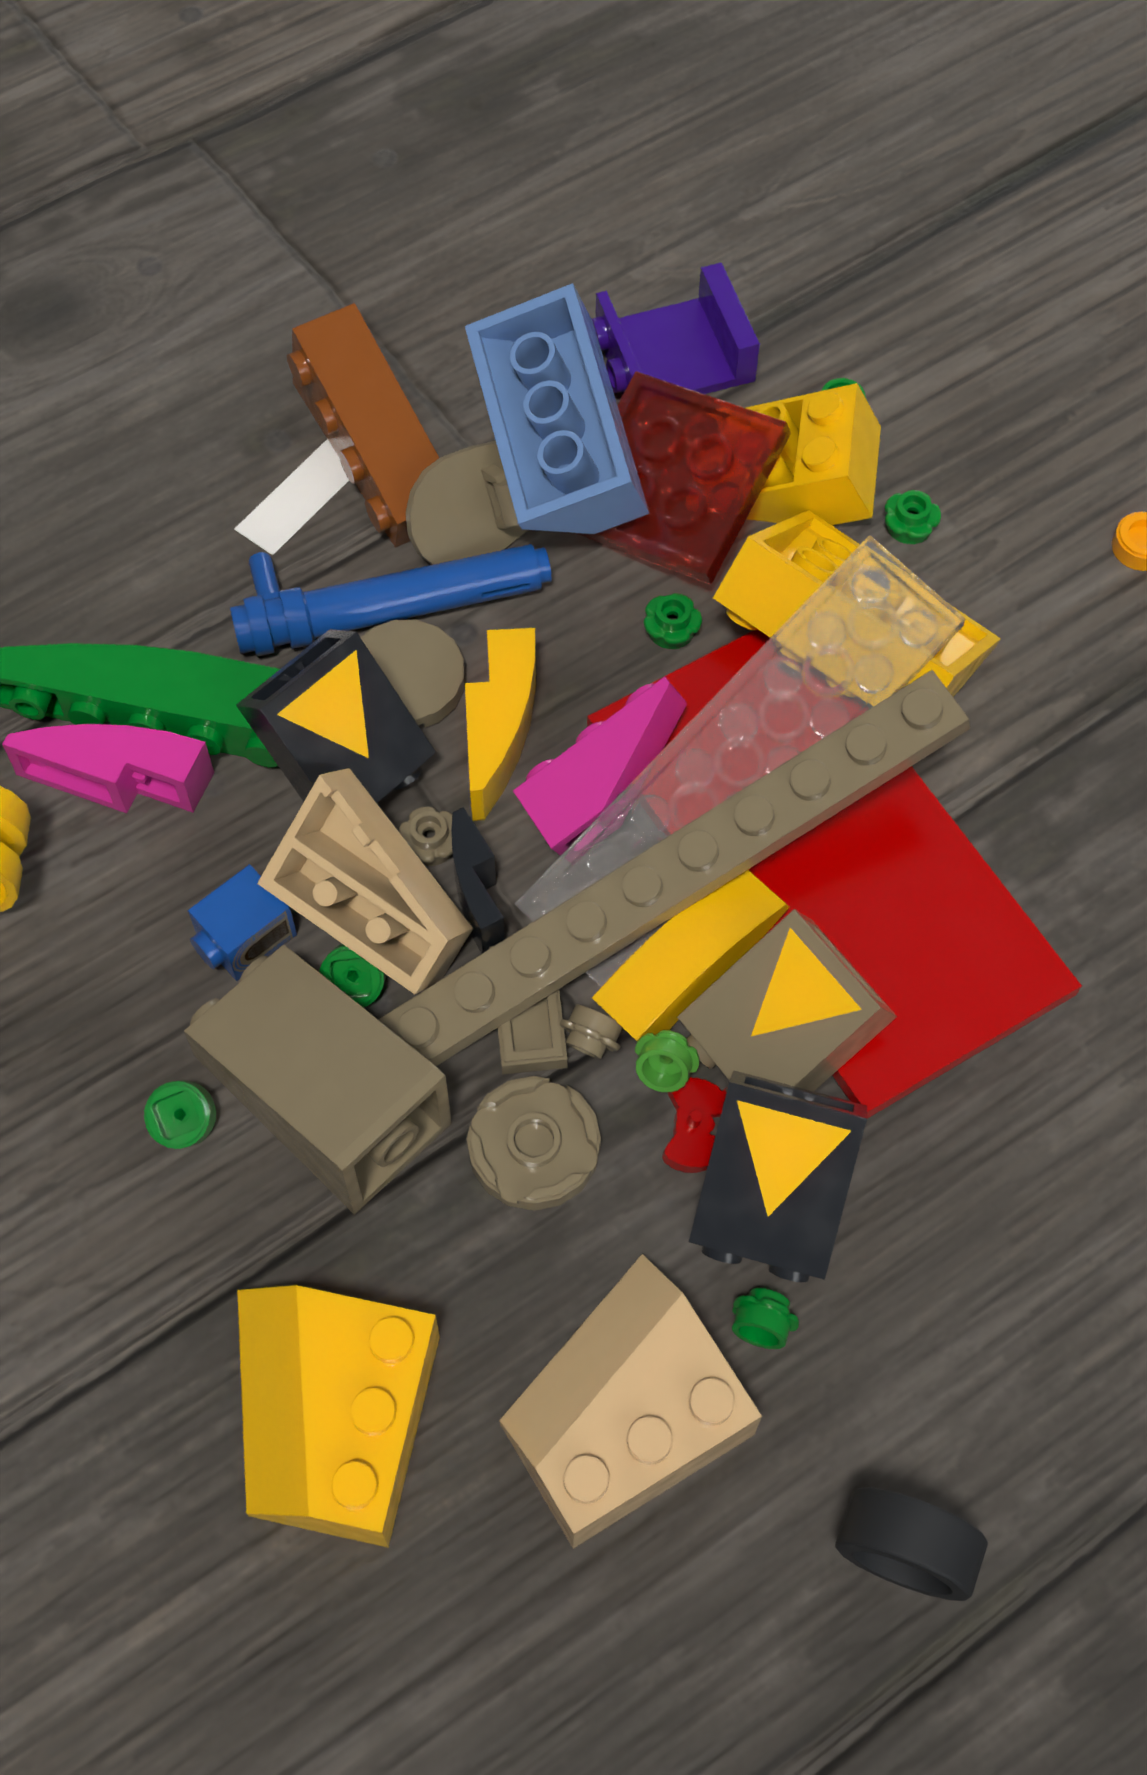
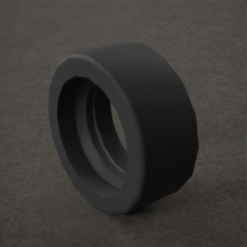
(912, 1543)

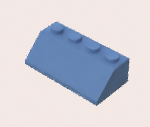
(556, 416)

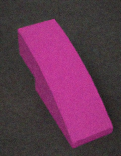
(113, 763)

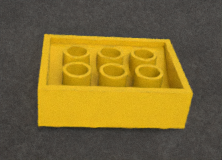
(792, 560)

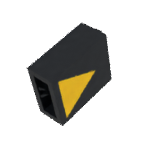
(334, 714)
(778, 1177)

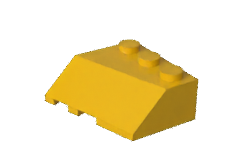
(330, 1407)

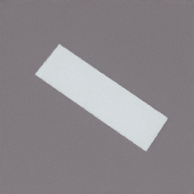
(295, 500)

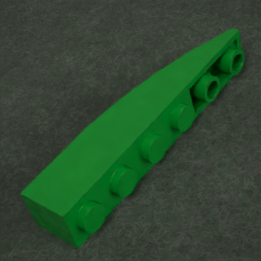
(139, 688)

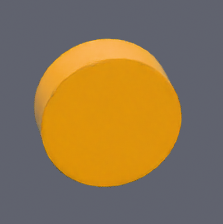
(1130, 541)

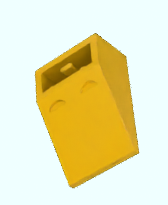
(827, 459)

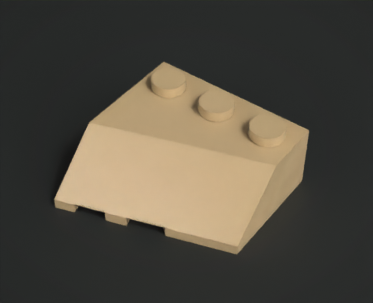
(628, 1406)

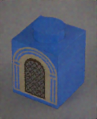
(240, 923)

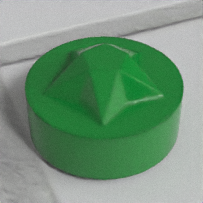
(353, 975)
(179, 1114)

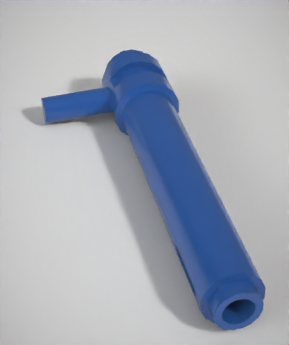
(300, 616)

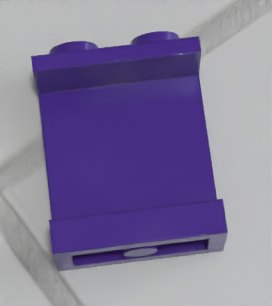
(692, 343)

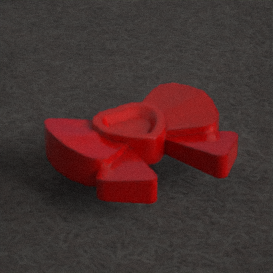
(693, 1123)

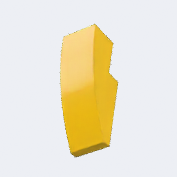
(499, 715)
(689, 955)

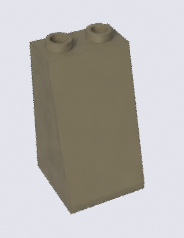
(322, 1075)

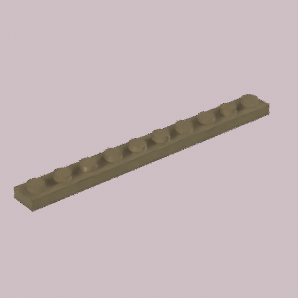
(680, 870)

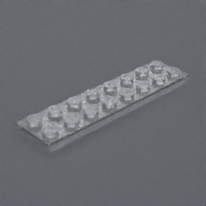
(825, 666)

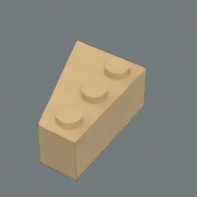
(365, 884)

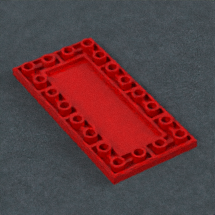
(909, 913)

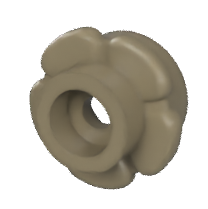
(431, 850)
(591, 1032)

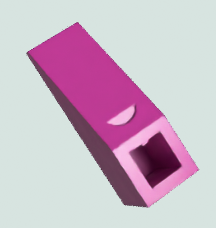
(579, 784)

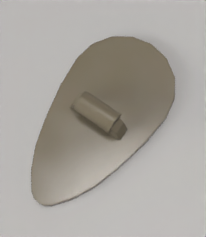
(462, 506)

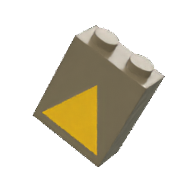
(786, 1009)

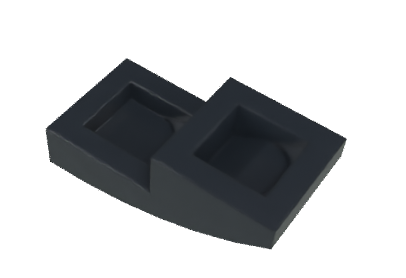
(473, 876)

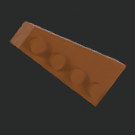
(362, 413)

